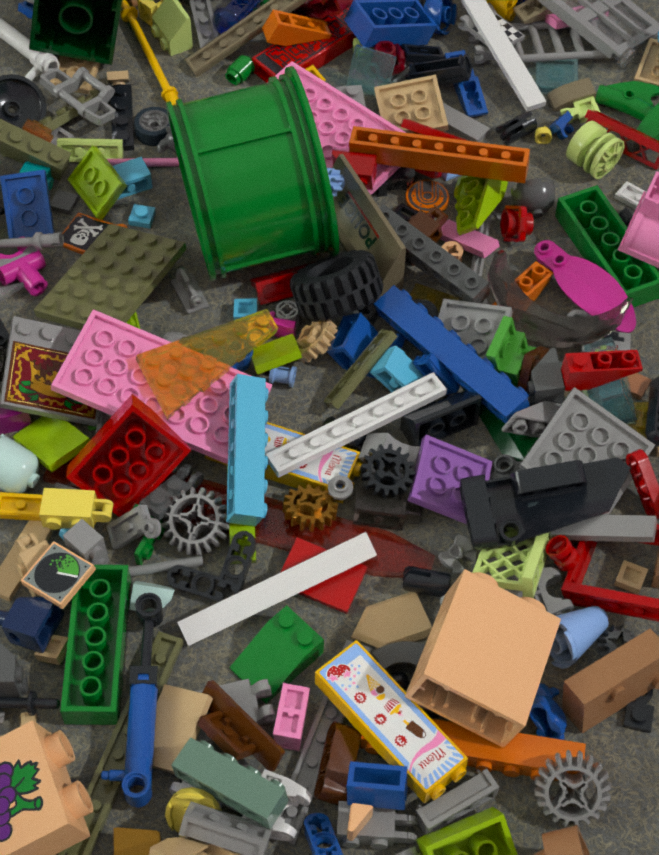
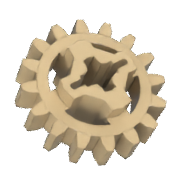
(315, 339)

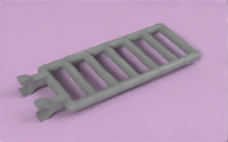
(560, 54)

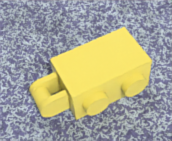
(68, 506)

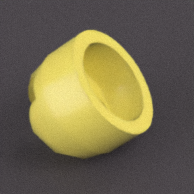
(545, 139)

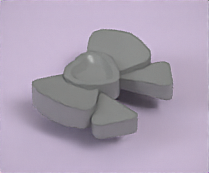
(460, 548)

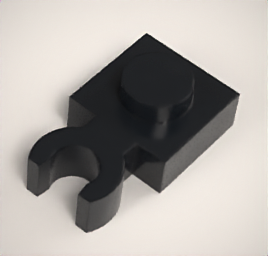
(639, 714)

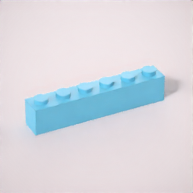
(247, 450)

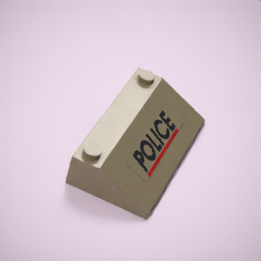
(366, 228)

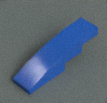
(469, 92)

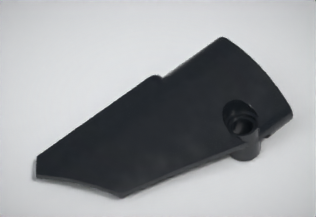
(565, 495)

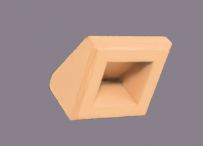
(358, 818)

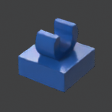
(562, 124)

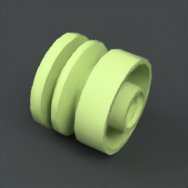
(595, 149)

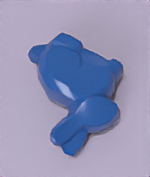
(547, 714)

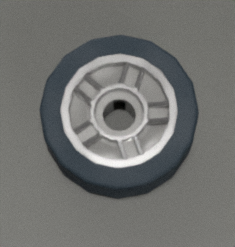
(151, 125)

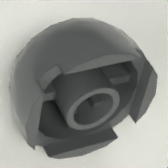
(535, 196)

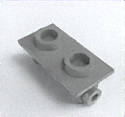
(189, 291)

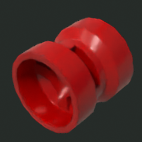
(562, 552)

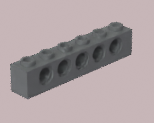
(438, 262)

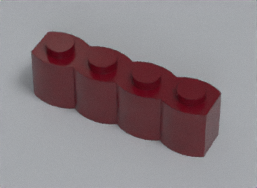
(321, 8)

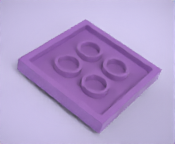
(439, 475)

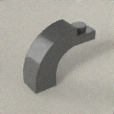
(399, 656)

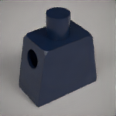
(31, 622)

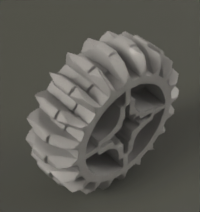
(194, 531)
(558, 804)

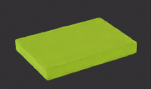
(97, 182)
(52, 441)

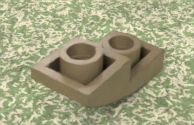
(567, 94)

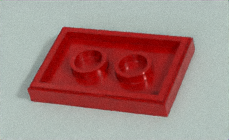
(334, 592)

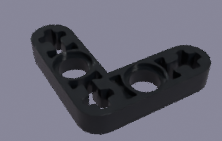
(226, 578)

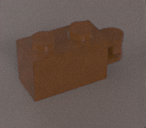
(427, 225)

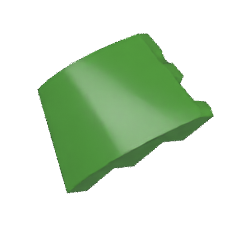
(508, 349)

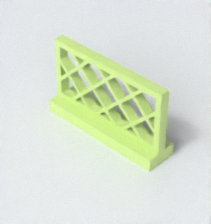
(527, 572)

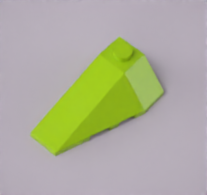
(476, 201)

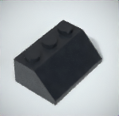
(442, 417)

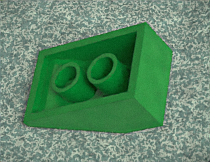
(279, 652)

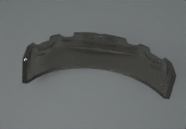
(544, 325)

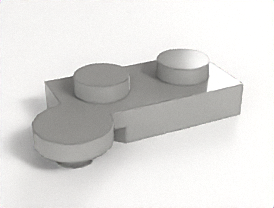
(132, 526)

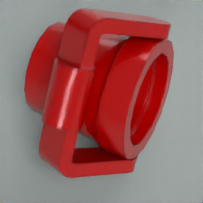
(516, 223)

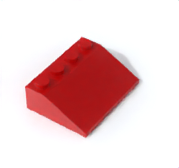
(128, 456)

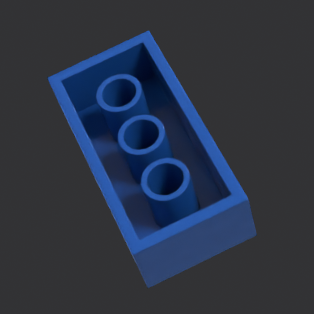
(390, 21)

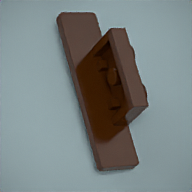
(236, 731)

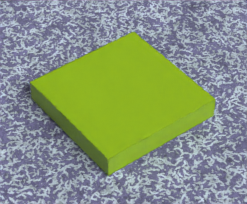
(275, 353)

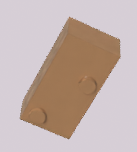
(612, 681)

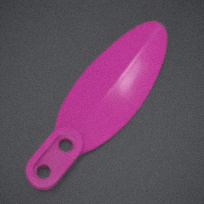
(585, 283)

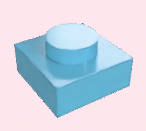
(142, 216)
(244, 307)

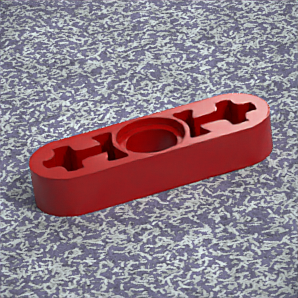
(644, 481)

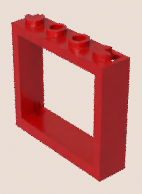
(606, 599)

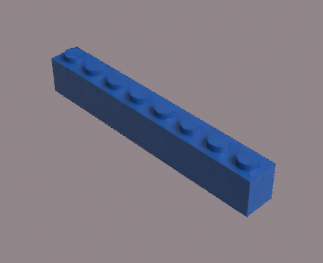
(459, 359)

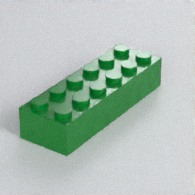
(597, 234)
(97, 648)

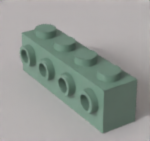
(231, 782)

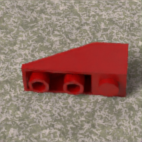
(595, 369)

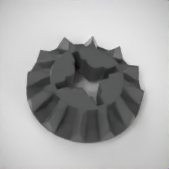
(610, 635)

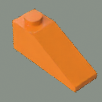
(293, 29)

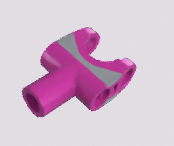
(24, 268)

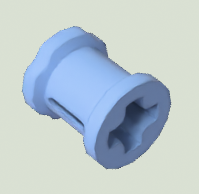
(283, 375)

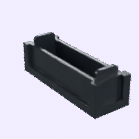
(446, 70)

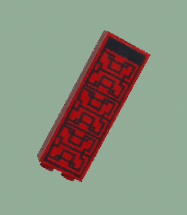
(316, 53)

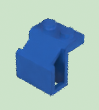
(353, 339)
(377, 785)

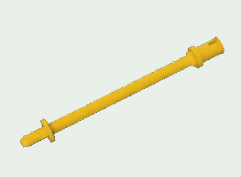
(129, 15)

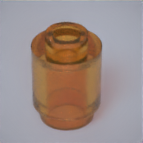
(38, 129)

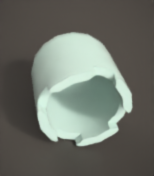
(17, 467)

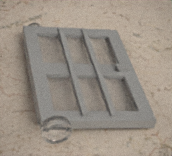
(609, 25)

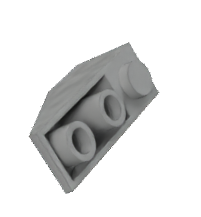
(531, 420)

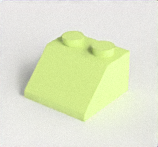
(172, 27)

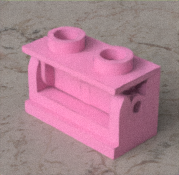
(291, 716)

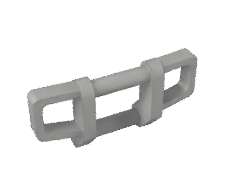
(72, 84)

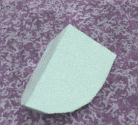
(139, 588)

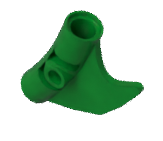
(628, 97)

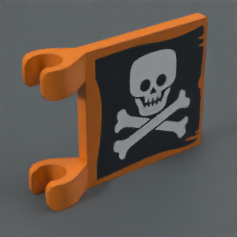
(83, 232)

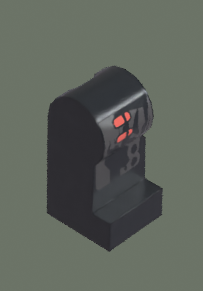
(401, 179)

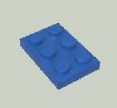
(27, 204)

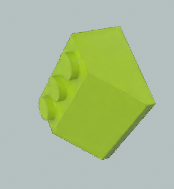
(476, 835)

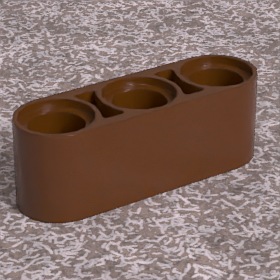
(339, 749)

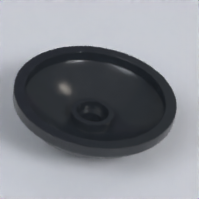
(23, 97)

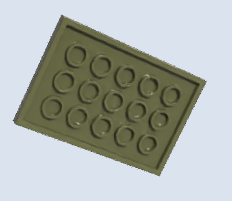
(111, 277)

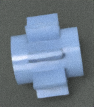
(336, 180)

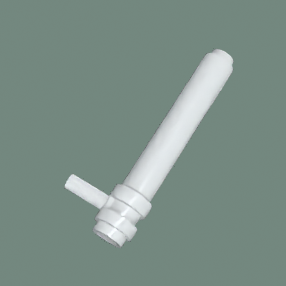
(41, 61)

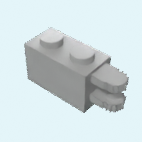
(378, 831)

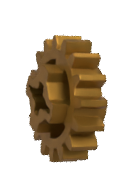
(308, 507)

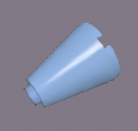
(576, 634)

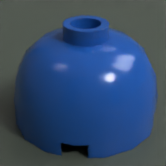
(441, 11)

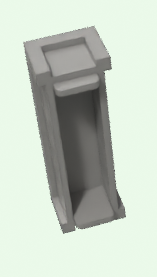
(457, 802)
(224, 830)

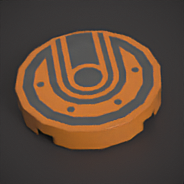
(427, 194)

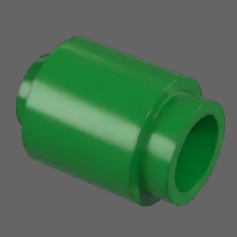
(240, 70)

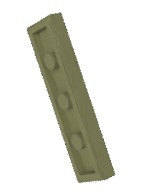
(360, 368)

